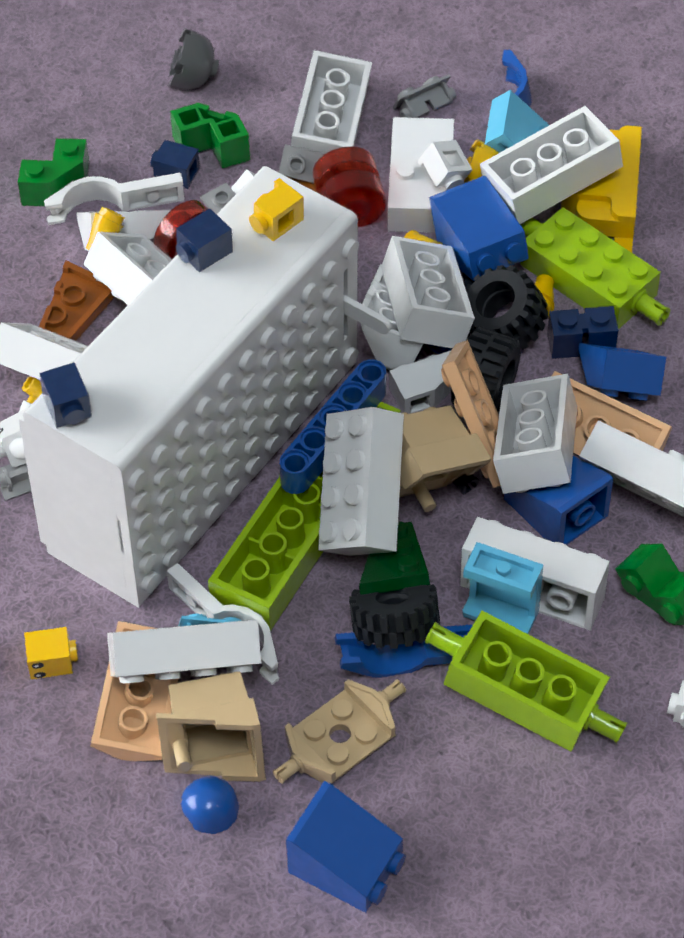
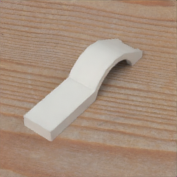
(125, 195)
(204, 603)

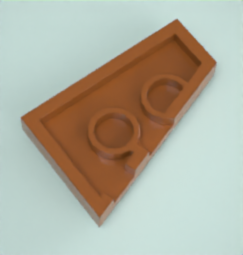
(75, 302)

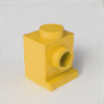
(277, 211)

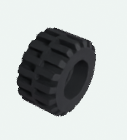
(504, 287)
(497, 360)

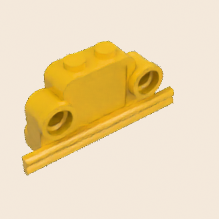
(612, 201)

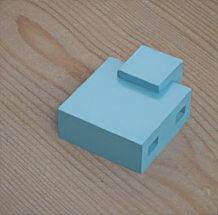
(511, 122)

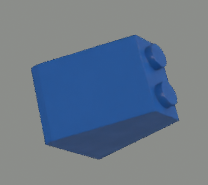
(478, 227)
(569, 509)
(343, 849)

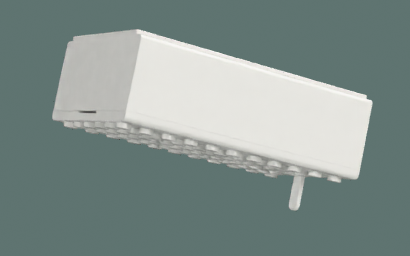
(197, 393)

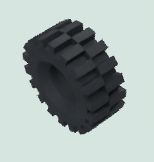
(394, 615)

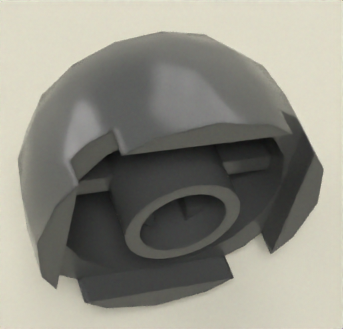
(193, 61)

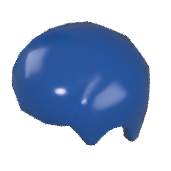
(210, 804)

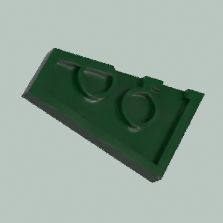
(396, 569)

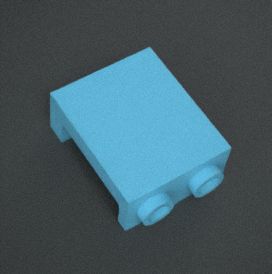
(503, 586)

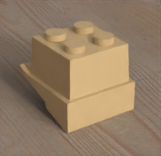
(437, 453)
(212, 730)

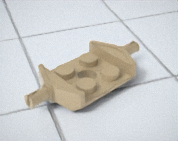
(355, 710)

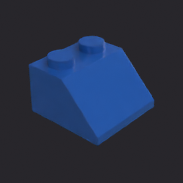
(622, 370)

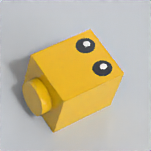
(50, 652)

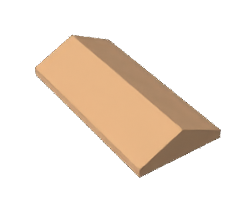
(598, 406)
(127, 714)

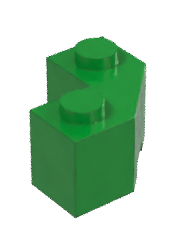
(208, 129)
(44, 177)
(655, 581)

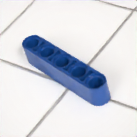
(304, 457)

